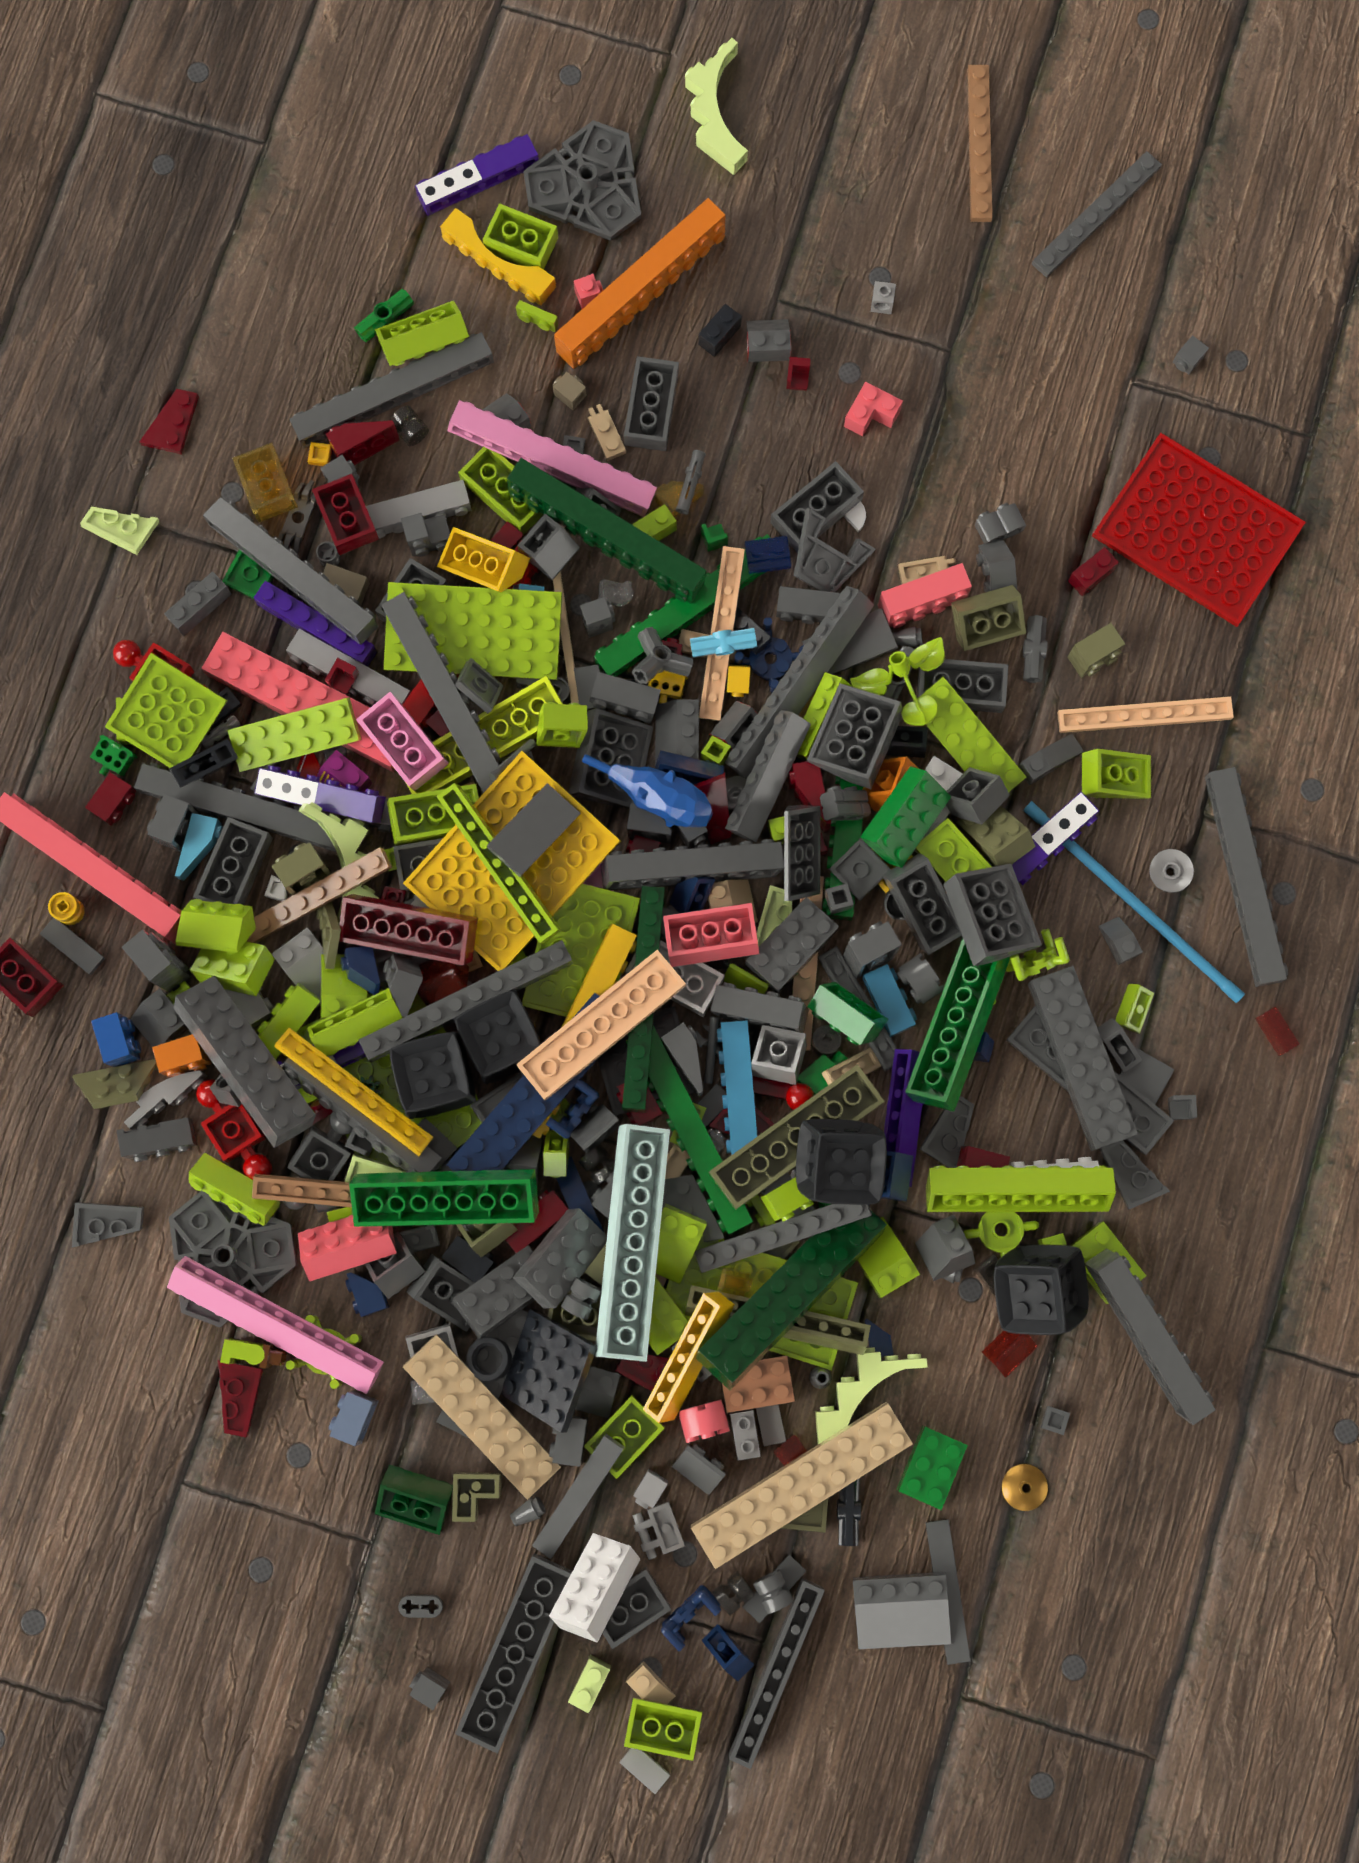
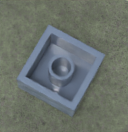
(353, 1417)

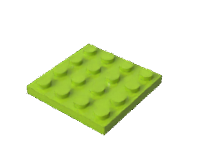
(165, 712)

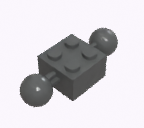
(320, 1155)

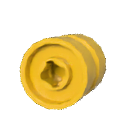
(66, 908)

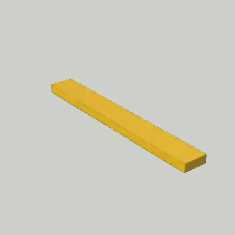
(353, 1091)

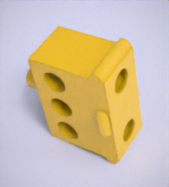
(672, 680)

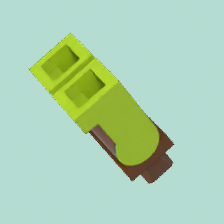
(252, 1352)

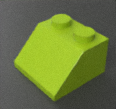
(562, 725)

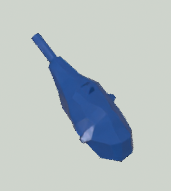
(659, 793)

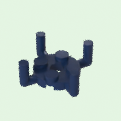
(767, 671)
(574, 1111)
(685, 1613)

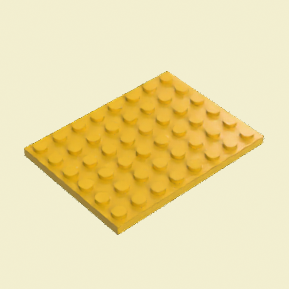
(460, 883)

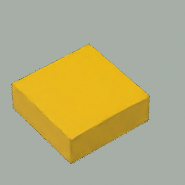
(319, 454)

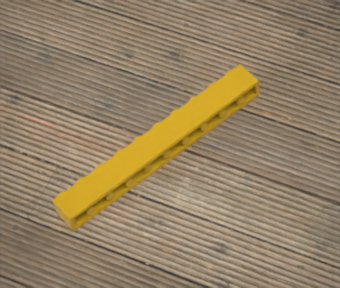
(600, 977)

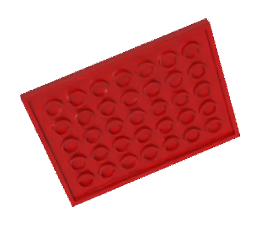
(1198, 529)

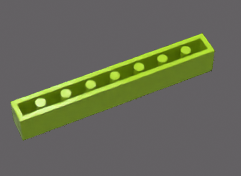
(515, 887)

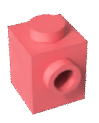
(587, 289)

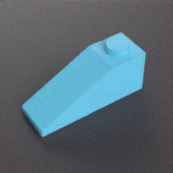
(199, 841)

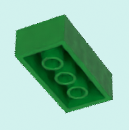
(906, 816)

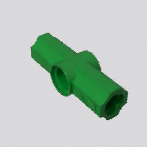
(394, 307)

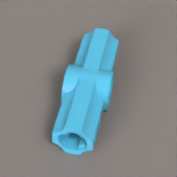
(723, 642)

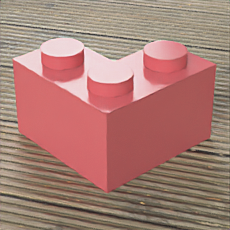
(872, 404)

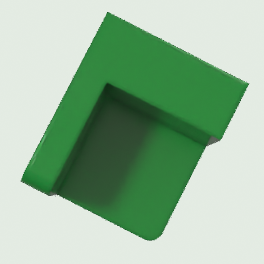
(714, 537)

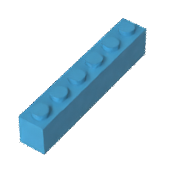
(738, 1083)

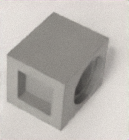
(883, 297)

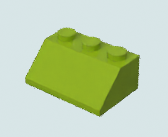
(215, 925)
(666, 1320)
(663, 1729)

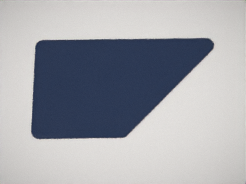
(879, 1340)

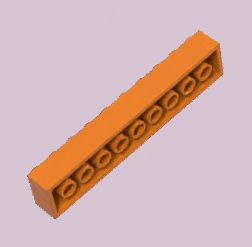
(640, 284)

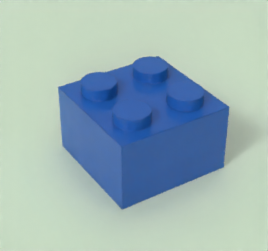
(116, 1039)

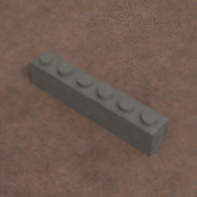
(768, 776)

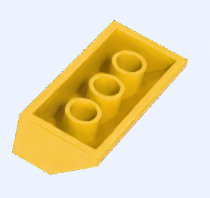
(482, 560)

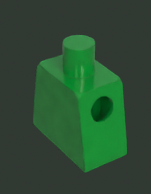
(813, 1074)

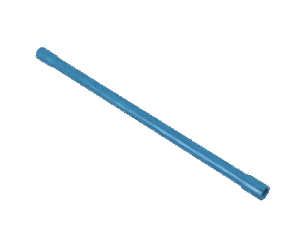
(1226, 985)

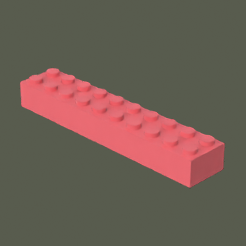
(280, 687)
(86, 864)

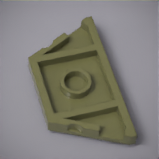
(115, 1084)

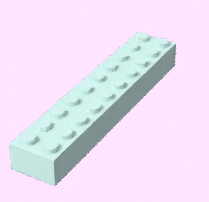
(632, 1243)

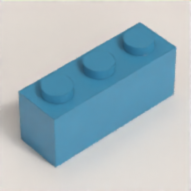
(889, 999)

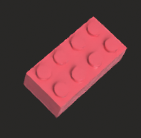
(924, 595)
(711, 935)
(342, 1246)

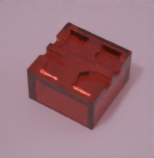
(441, 980)

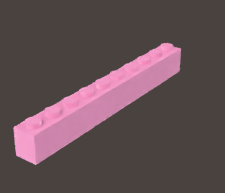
(554, 459)
(275, 1324)

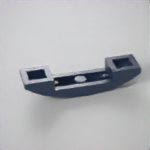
(575, 1192)

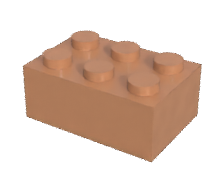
(762, 1386)

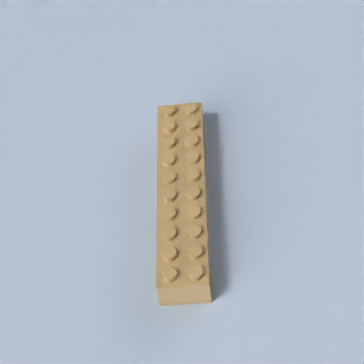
(801, 1485)

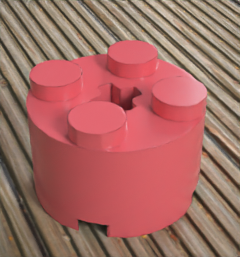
(704, 1421)

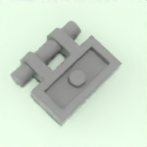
(665, 1527)

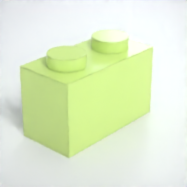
(589, 1684)

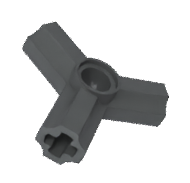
(658, 658)

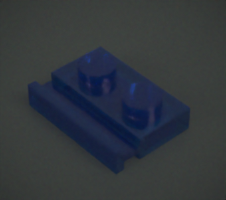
(767, 554)

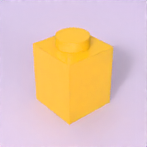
(738, 680)

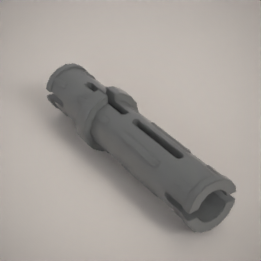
(697, 459)

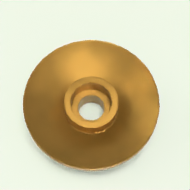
(1013, 1483)

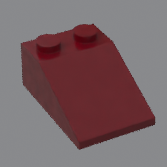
(362, 439)
(808, 787)

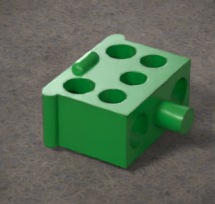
(112, 750)

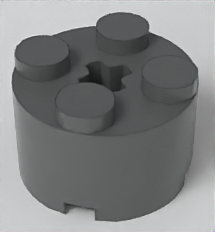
(921, 979)

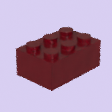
(345, 514)
(25, 978)

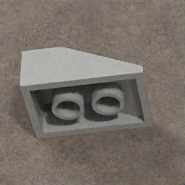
(302, 961)

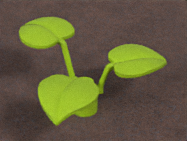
(927, 657)

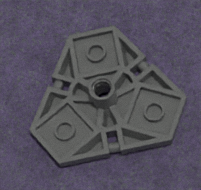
(603, 202)
(256, 1251)

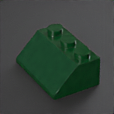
(414, 1499)

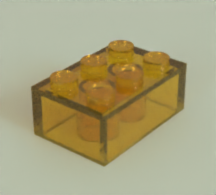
(265, 482)

